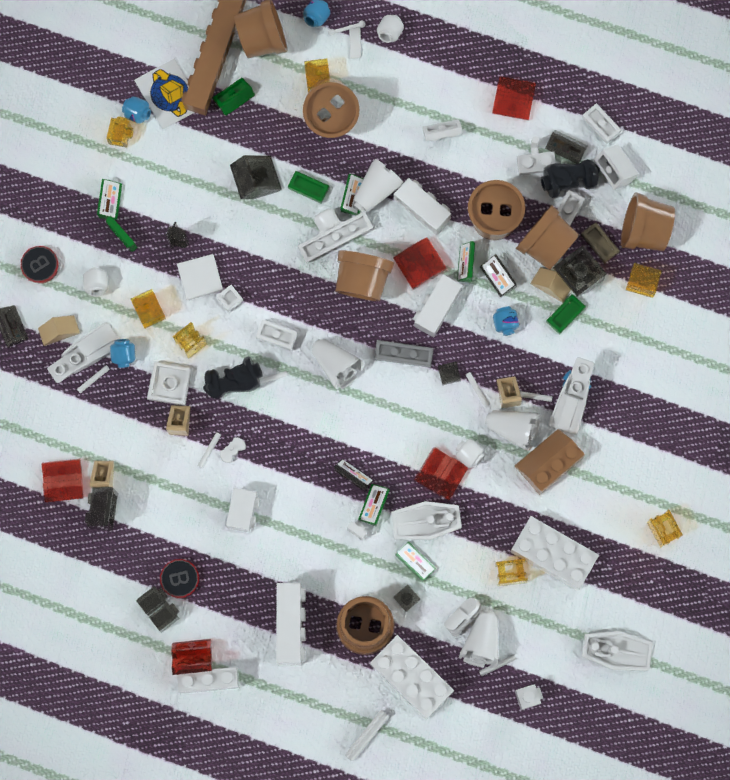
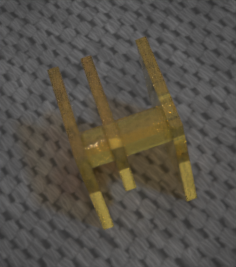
(316, 71)
(643, 280)
(148, 308)
(183, 341)
(658, 521)
(502, 575)

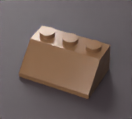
(549, 461)

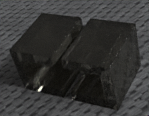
(165, 615)

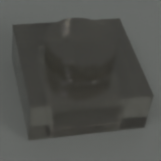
(449, 373)
(406, 598)

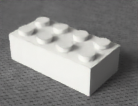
(554, 553)
(289, 624)
(411, 677)

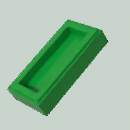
(308, 187)
(121, 234)
(565, 314)

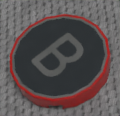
(39, 264)
(179, 578)

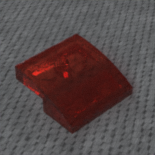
(514, 98)
(420, 263)
(441, 473)
(62, 480)
(191, 656)

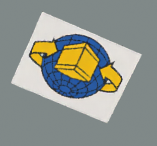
(164, 91)

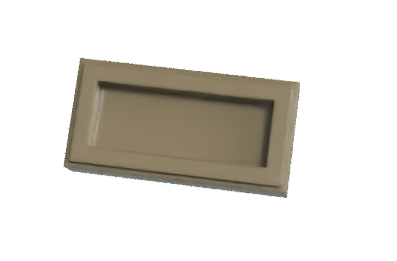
(600, 242)

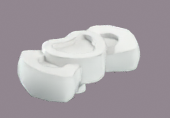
(232, 450)

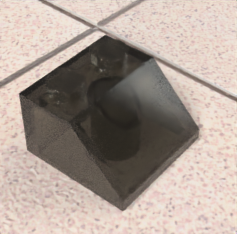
(255, 176)
(580, 271)
(102, 508)

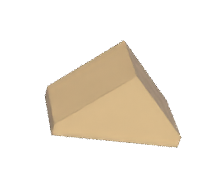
(551, 283)
(58, 329)
(509, 392)
(178, 420)
(102, 474)

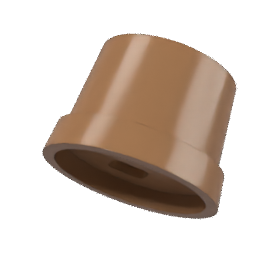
(261, 30)
(341, 118)
(496, 193)
(647, 224)
(548, 238)
(362, 275)
(362, 640)

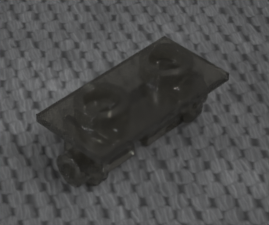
(177, 237)

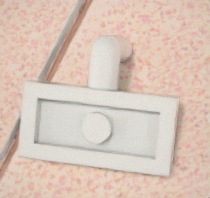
(534, 162)

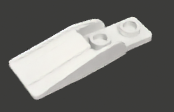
(84, 352)
(573, 398)

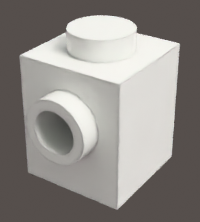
(528, 696)

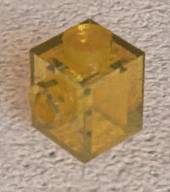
(119, 132)

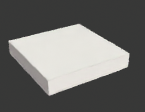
(200, 277)
(169, 383)

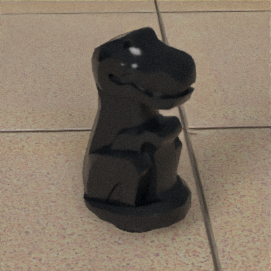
(561, 177)
(238, 379)

